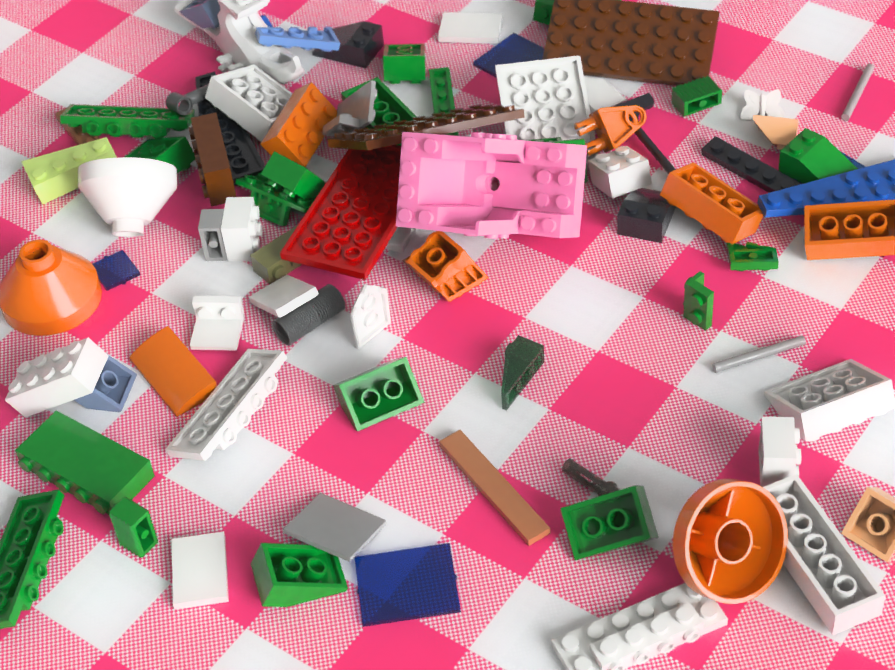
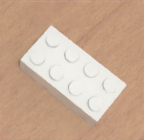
(56, 377)

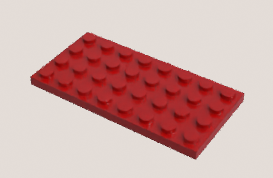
(350, 215)

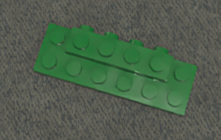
(125, 120)
(26, 551)

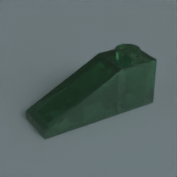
(521, 363)

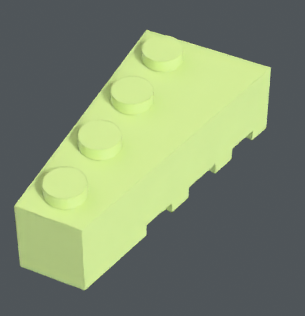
(58, 171)

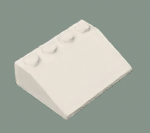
(248, 98)
(833, 398)

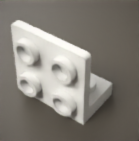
(217, 322)

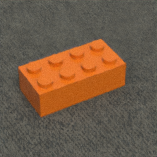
(300, 125)
(712, 203)
(850, 229)

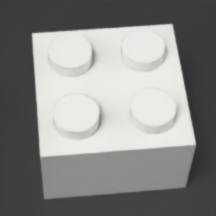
(620, 171)
(241, 228)
(778, 449)

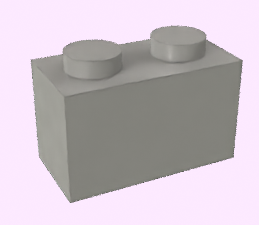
(211, 234)

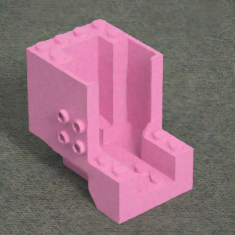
(452, 186)

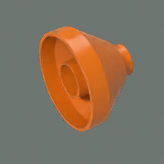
(48, 290)
(730, 541)

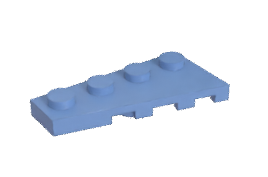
(295, 37)

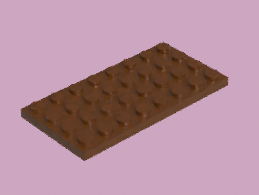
(634, 39)
(439, 123)

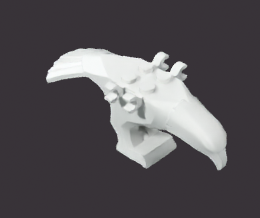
(239, 44)

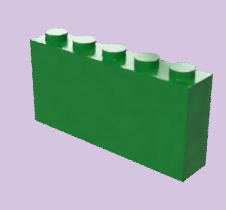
(84, 463)

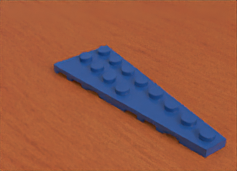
(859, 185)

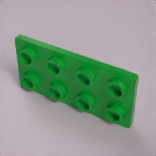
(273, 203)

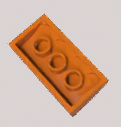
(173, 371)

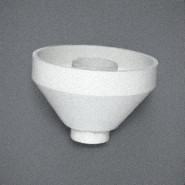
(127, 191)

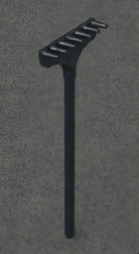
(646, 102)

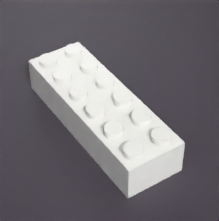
(824, 562)

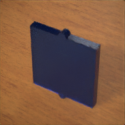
(115, 270)

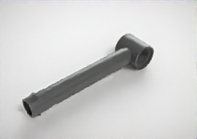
(187, 100)

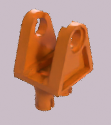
(611, 127)

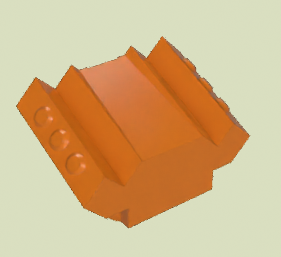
(445, 266)

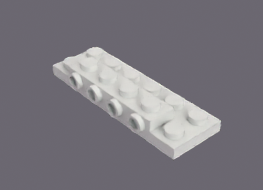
(229, 406)
(640, 631)

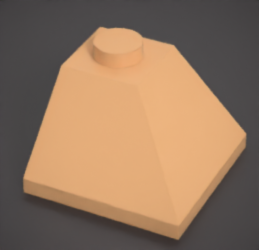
(777, 130)
(874, 523)

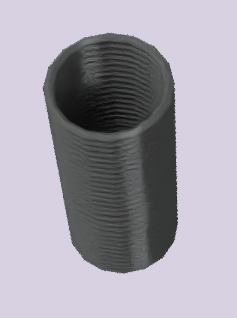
(306, 317)

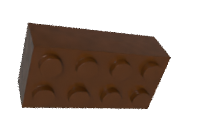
(211, 159)

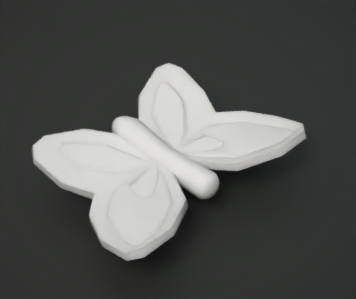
(763, 104)

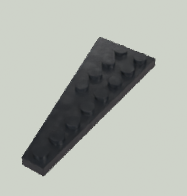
(239, 147)

